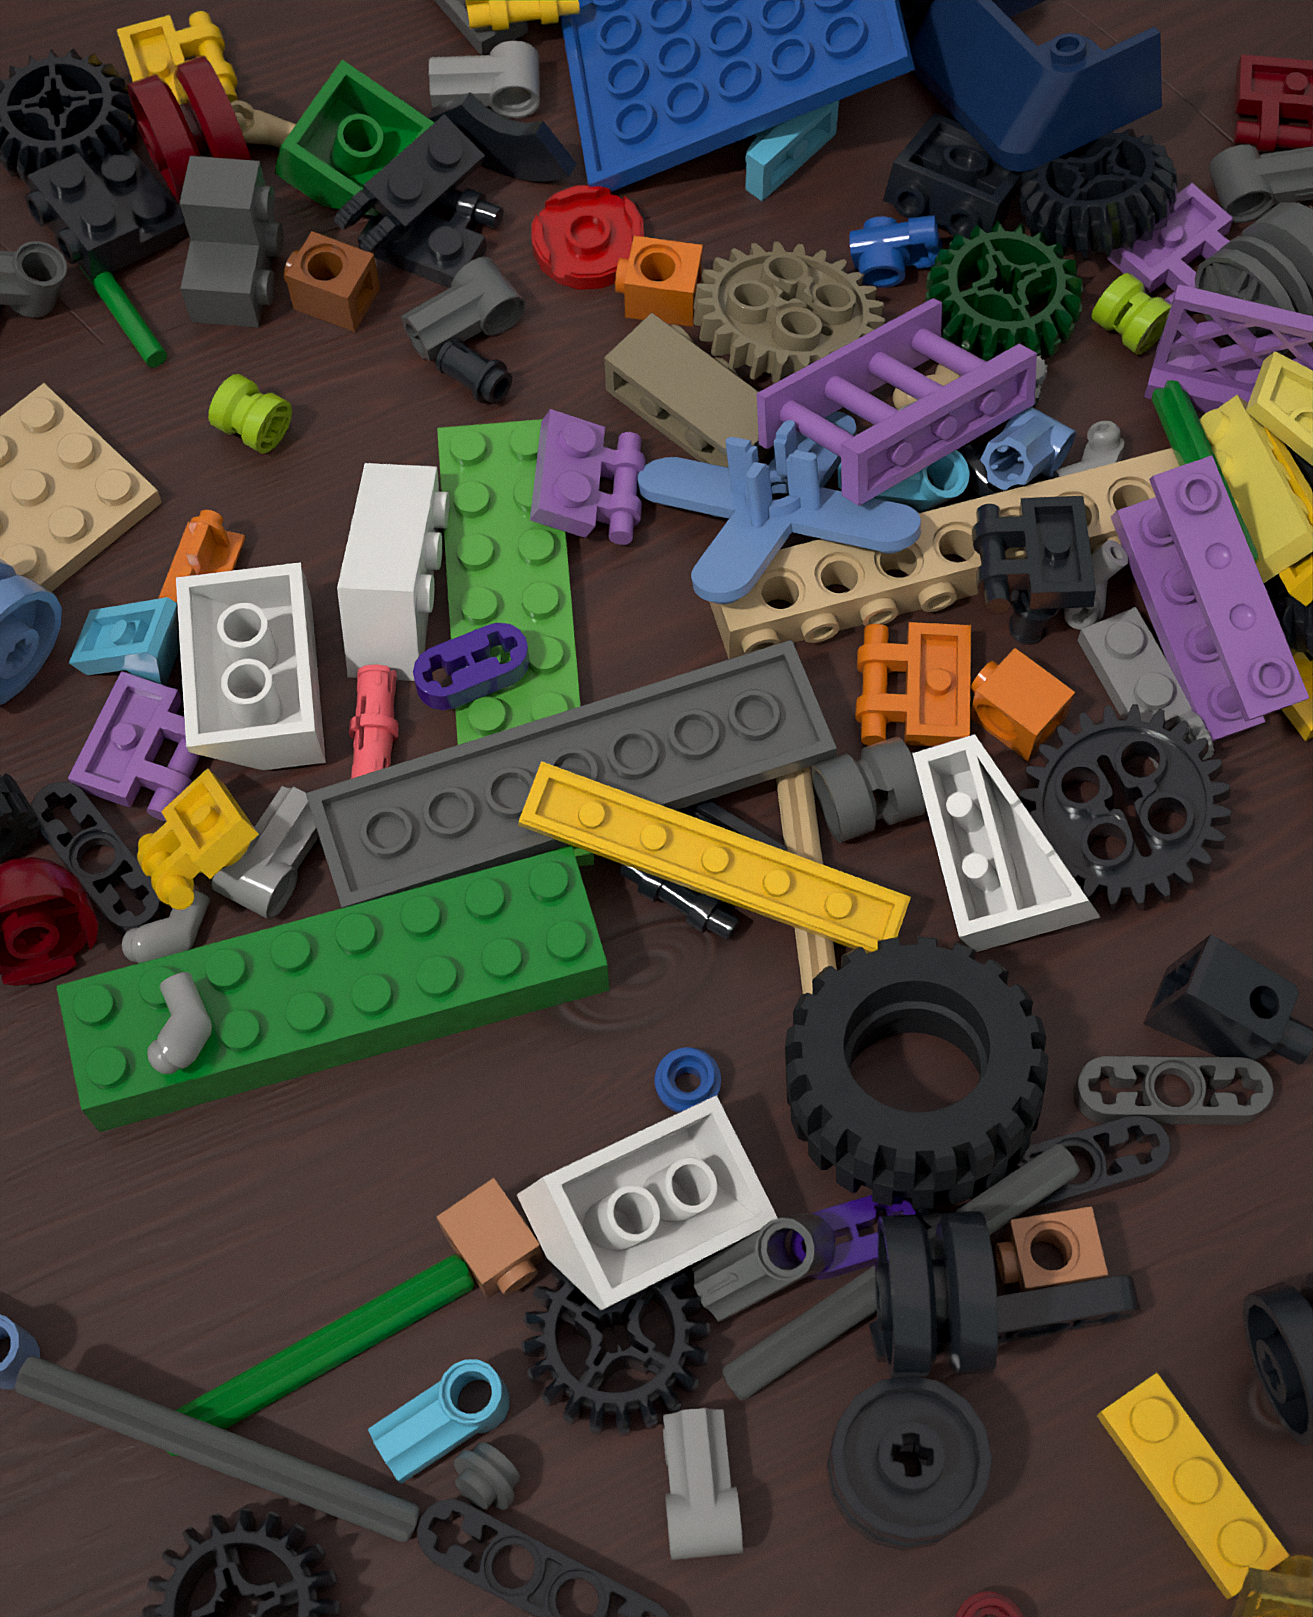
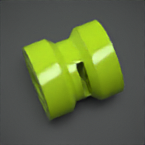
(1132, 313)
(253, 415)

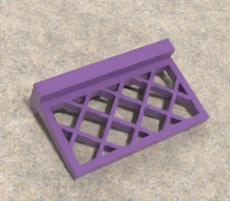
(1216, 373)

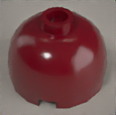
(41, 920)

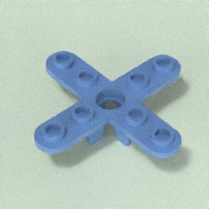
(759, 523)

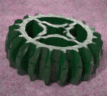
(1013, 277)

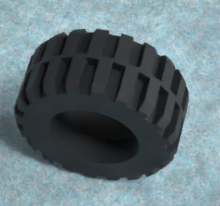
(930, 994)

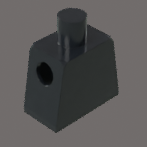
(1229, 1005)

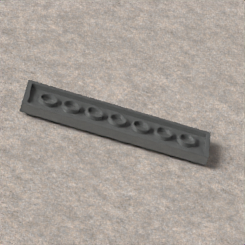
(658, 742)

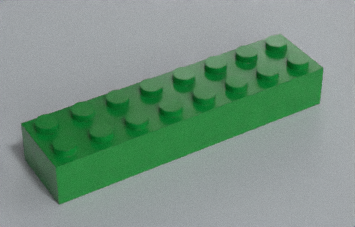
(339, 987)

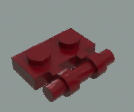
(1274, 90)

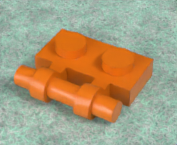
(936, 683)

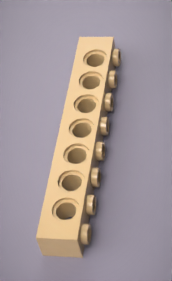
(933, 583)

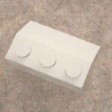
(250, 667)
(648, 1204)

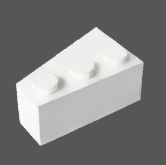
(391, 566)

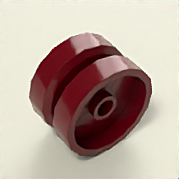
(196, 127)

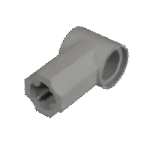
(503, 80)
(268, 869)
(701, 1502)

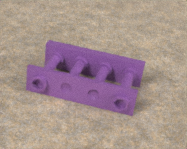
(907, 438)
(1208, 600)

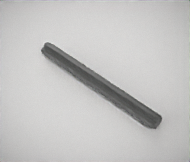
(857, 1298)
(217, 1449)

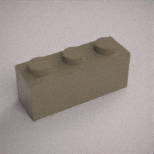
(683, 391)

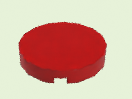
(584, 236)

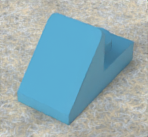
(786, 148)
(130, 638)

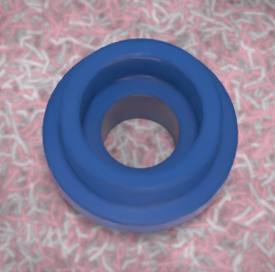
(682, 1062)

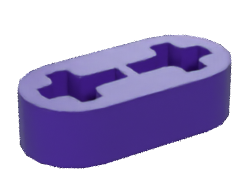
(471, 666)
(849, 1219)

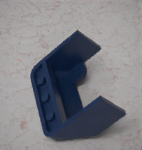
(1028, 98)

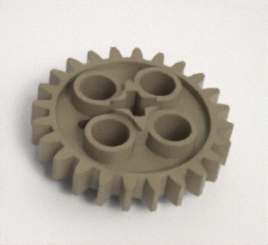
(782, 309)

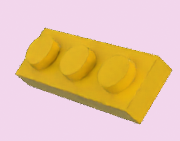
(1191, 1485)

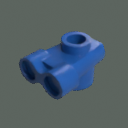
(887, 247)

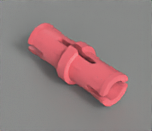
(374, 722)

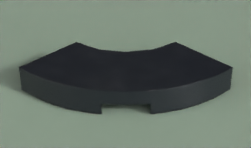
(509, 146)

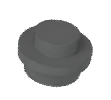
(486, 1477)

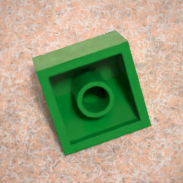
(346, 138)

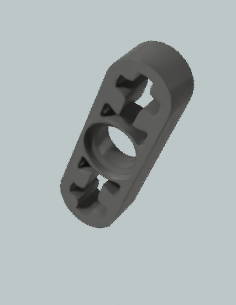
(1222, 1107)

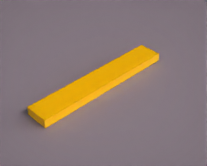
(711, 860)

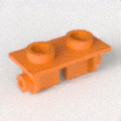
(203, 550)

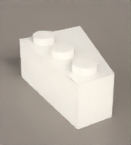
(991, 851)

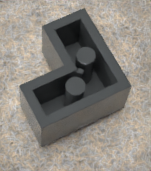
(230, 243)

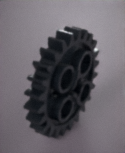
(1177, 785)

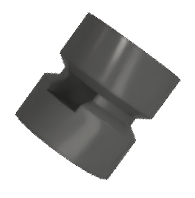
(868, 789)

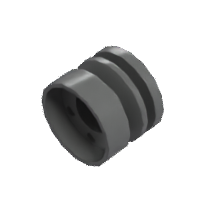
(1266, 264)

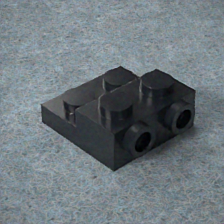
(951, 178)
(105, 214)

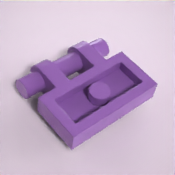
(1191, 230)
(569, 478)
(126, 741)

